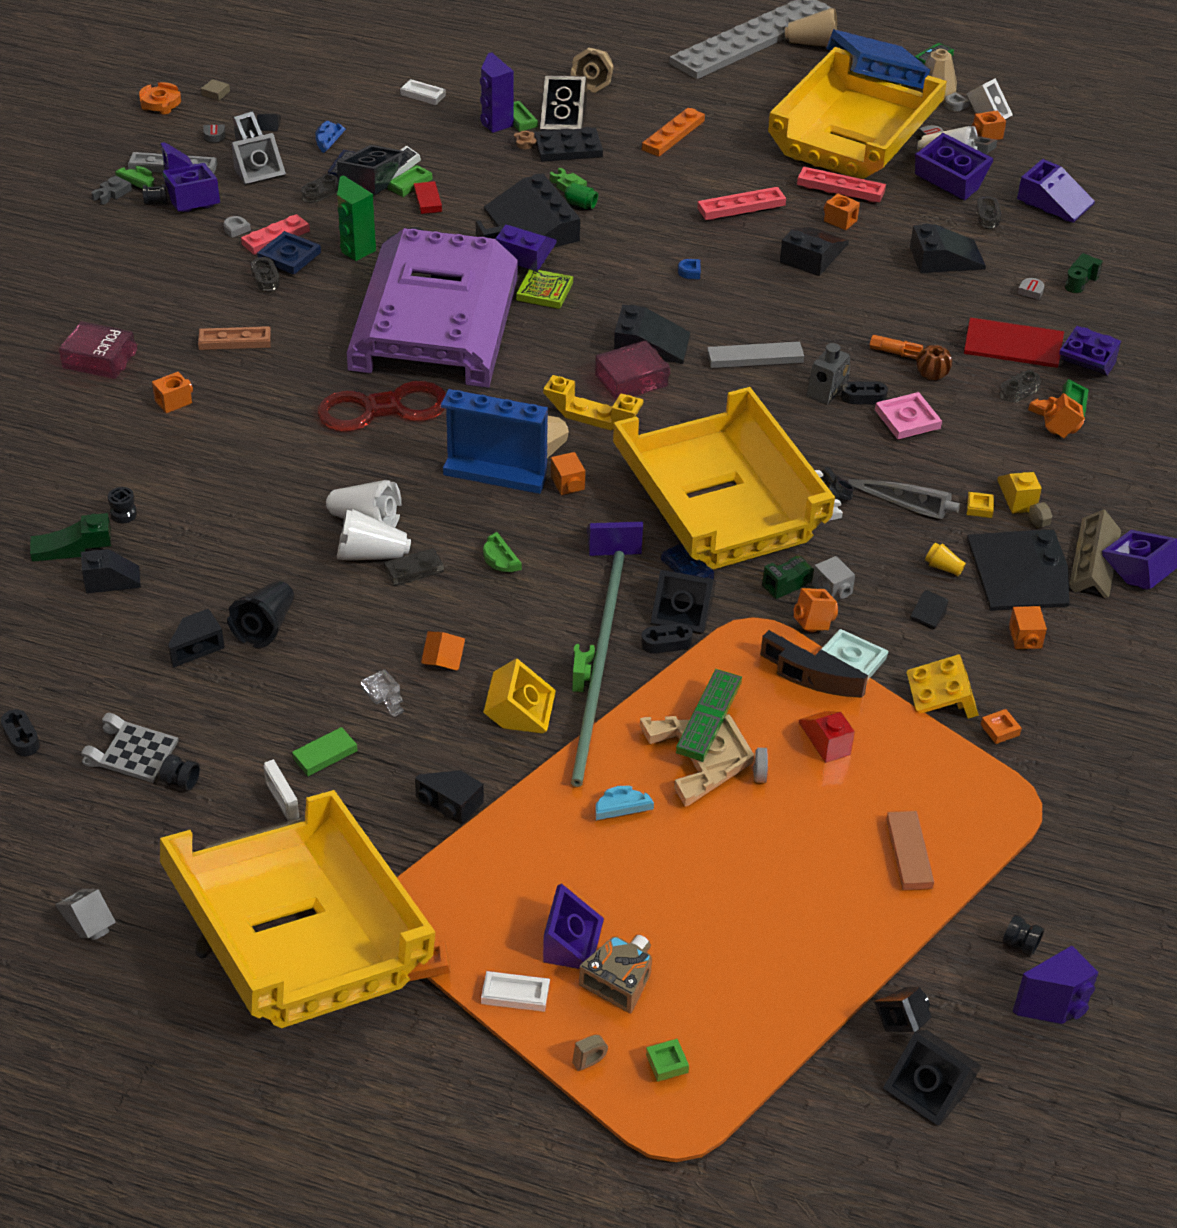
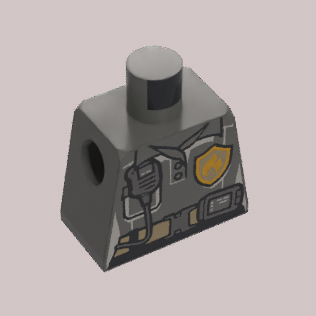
(829, 374)

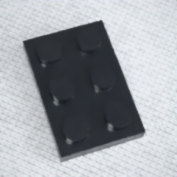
(568, 144)

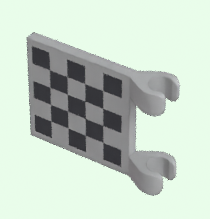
(133, 751)

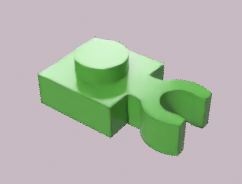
(564, 180)

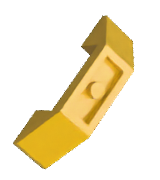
(562, 395)

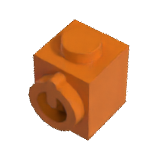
(1064, 416)
(815, 609)

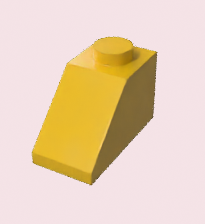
(1020, 490)

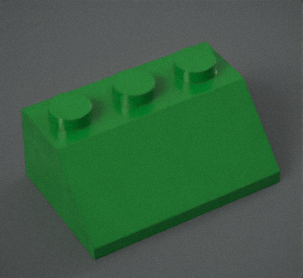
(355, 219)

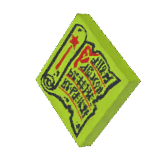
(544, 288)

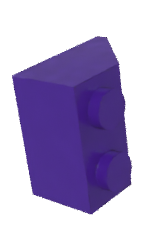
(192, 187)
(527, 247)
(1142, 558)
(1057, 988)

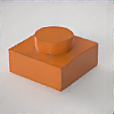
(1000, 726)

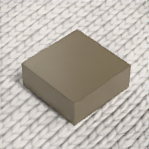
(215, 89)

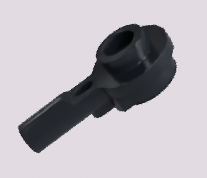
(840, 488)

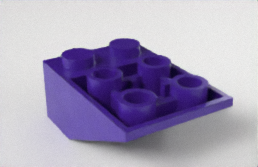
(1054, 191)

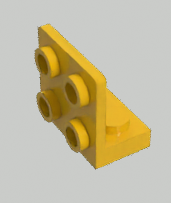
(942, 685)

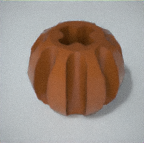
(934, 362)

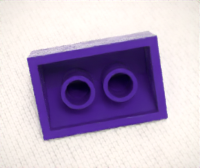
(496, 94)
(952, 165)

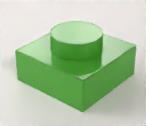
(667, 1060)

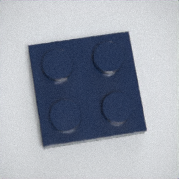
(290, 252)

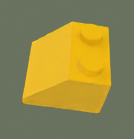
(519, 699)

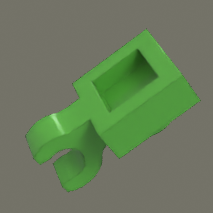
(581, 668)

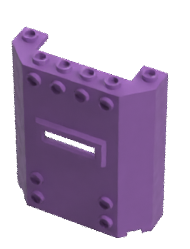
(431, 316)

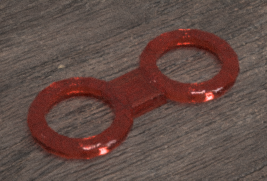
(380, 405)

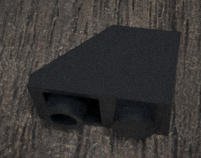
(450, 793)

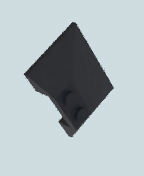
(1021, 569)

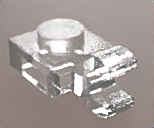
(384, 688)

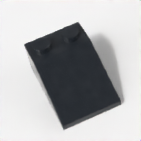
(563, 102)
(371, 167)
(811, 249)
(943, 250)
(641, 324)

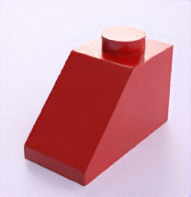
(829, 734)

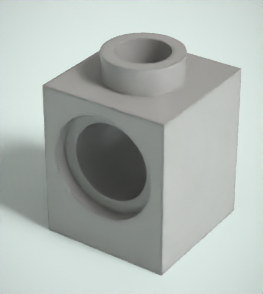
(834, 577)

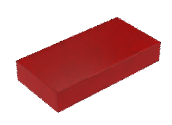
(427, 197)

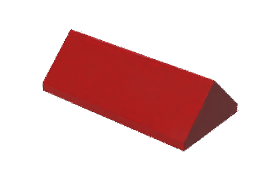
(1013, 342)

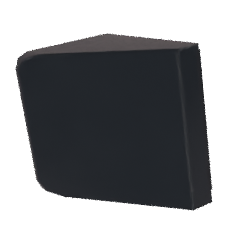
(269, 122)
(930, 609)

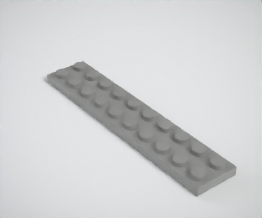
(743, 39)

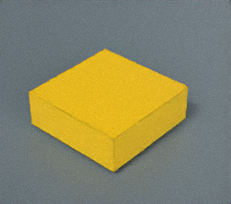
(980, 504)

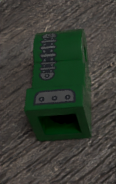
(1081, 272)
(787, 576)

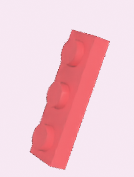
(259, 239)

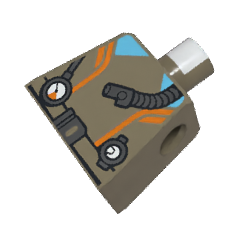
(618, 971)

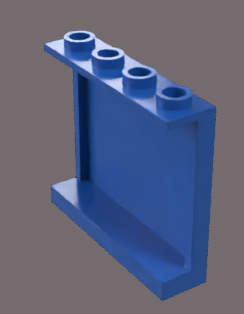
(880, 59)
(496, 441)

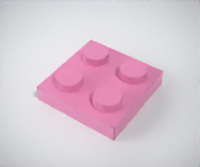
(908, 415)

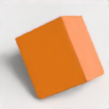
(443, 650)

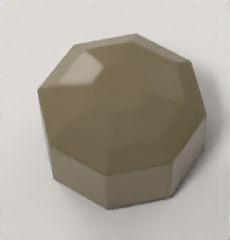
(1040, 515)

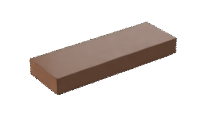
(234, 338)
(910, 850)

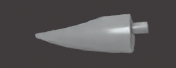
(913, 497)

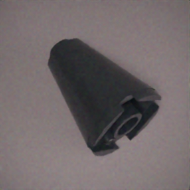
(260, 614)

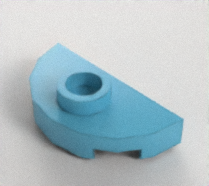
(622, 801)

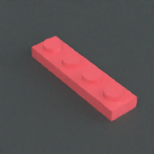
(841, 184)
(741, 203)

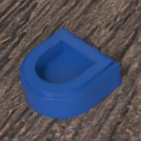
(689, 268)

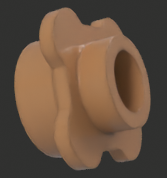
(525, 139)

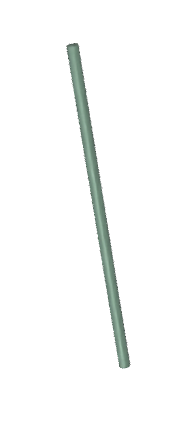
(597, 671)

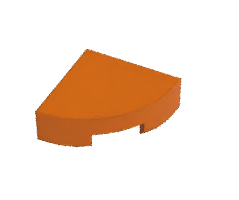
(1039, 406)

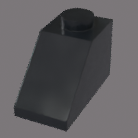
(108, 572)
(195, 638)
(904, 1010)

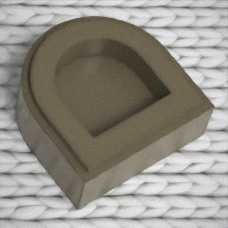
(589, 1052)

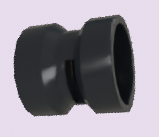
(122, 505)
(179, 772)
(1023, 935)

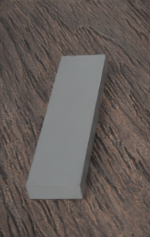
(154, 161)
(755, 354)

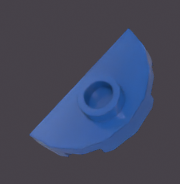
(327, 134)

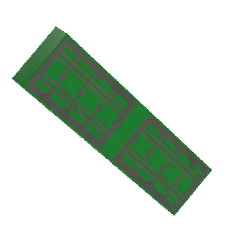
(709, 715)

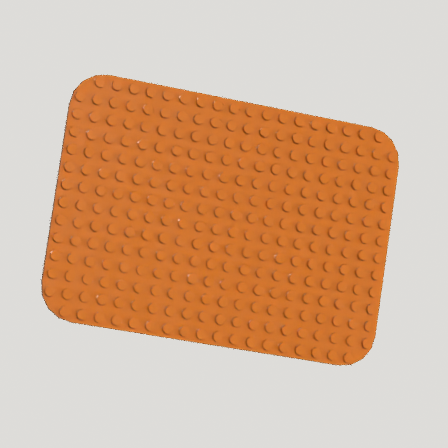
(758, 900)

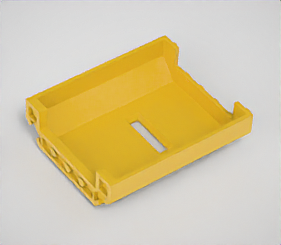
(852, 107)
(776, 490)
(347, 953)

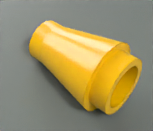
(944, 559)

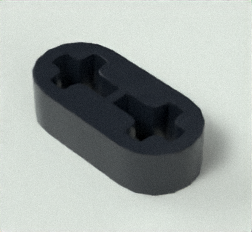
(864, 392)
(666, 638)
(15, 735)

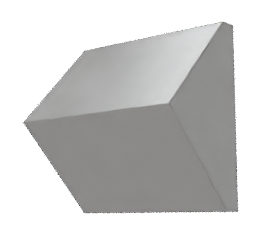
(257, 159)

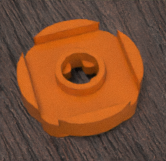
(160, 98)

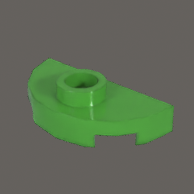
(137, 177)
(499, 555)

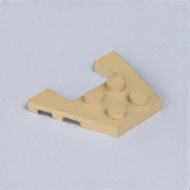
(725, 758)

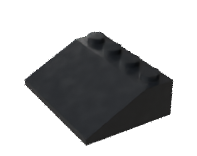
(538, 208)

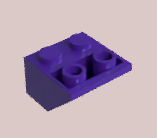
(1091, 350)

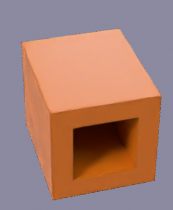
(567, 473)

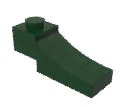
(89, 532)

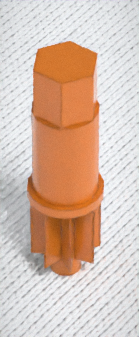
(898, 347)

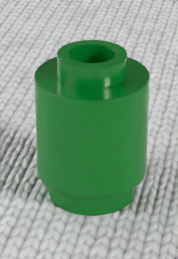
(581, 196)

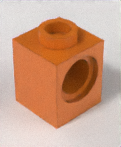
(990, 125)
(841, 211)
(172, 392)
(1027, 627)

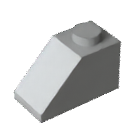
(87, 913)

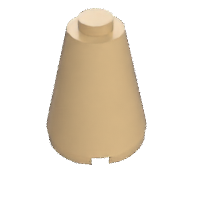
(813, 29)

